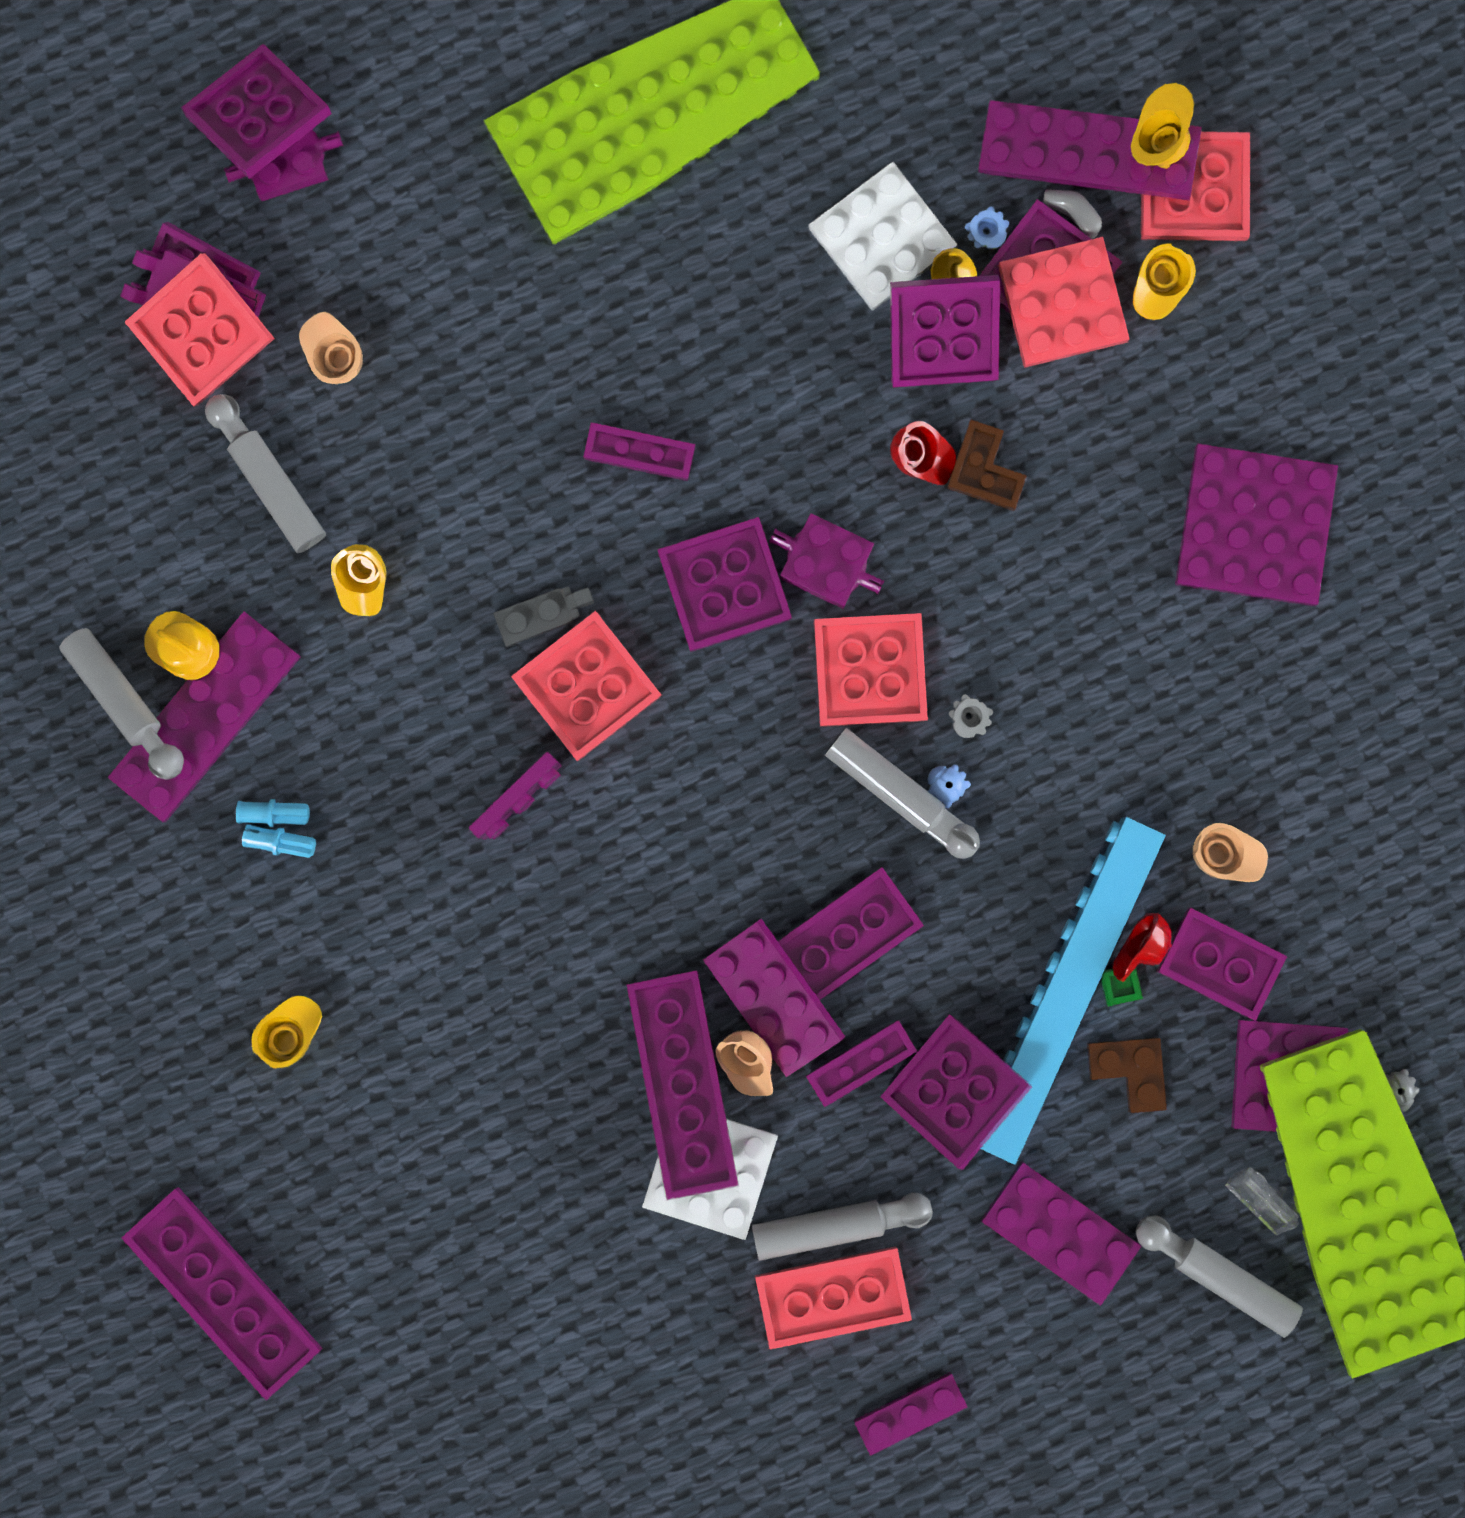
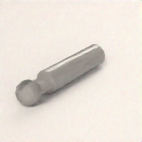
(265, 475)
(121, 701)
(903, 794)
(839, 1225)
(1221, 1276)

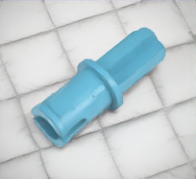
(272, 813)
(278, 841)

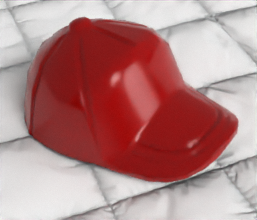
(923, 453)
(1145, 945)

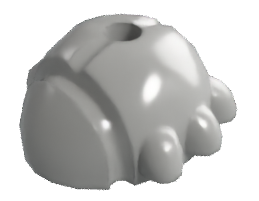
(979, 717)
(1409, 1091)

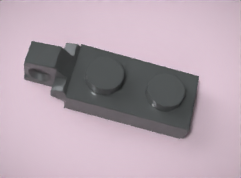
(541, 614)

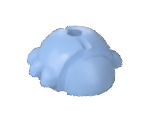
(994, 223)
(940, 776)

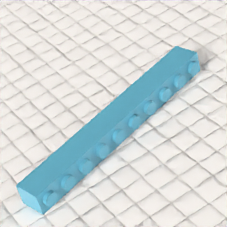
(1075, 974)

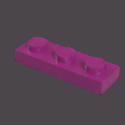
(190, 246)
(639, 451)
(861, 1063)
(910, 1413)

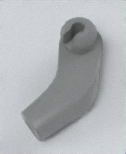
(1076, 208)

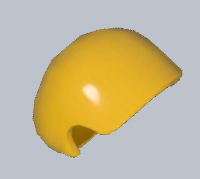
(952, 264)

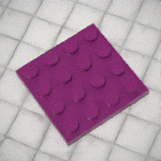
(1256, 525)

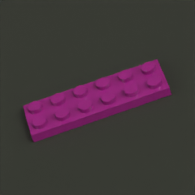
(1078, 151)
(208, 715)
(682, 1085)
(222, 1293)

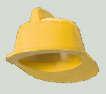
(1164, 127)
(181, 645)

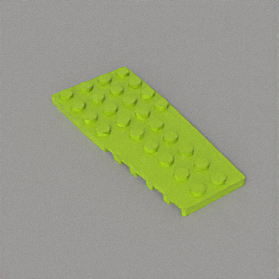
(648, 111)
(1366, 1206)

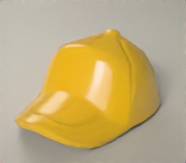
(1163, 281)
(359, 579)
(286, 1032)

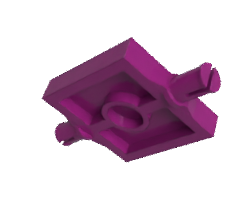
(294, 168)
(826, 561)

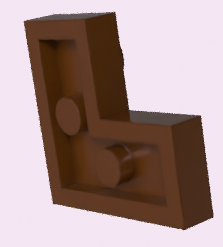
(978, 476)
(1137, 1061)

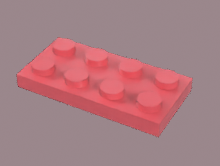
(833, 1297)

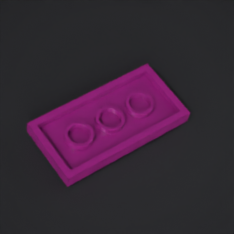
(850, 933)
(774, 997)
(1061, 1233)

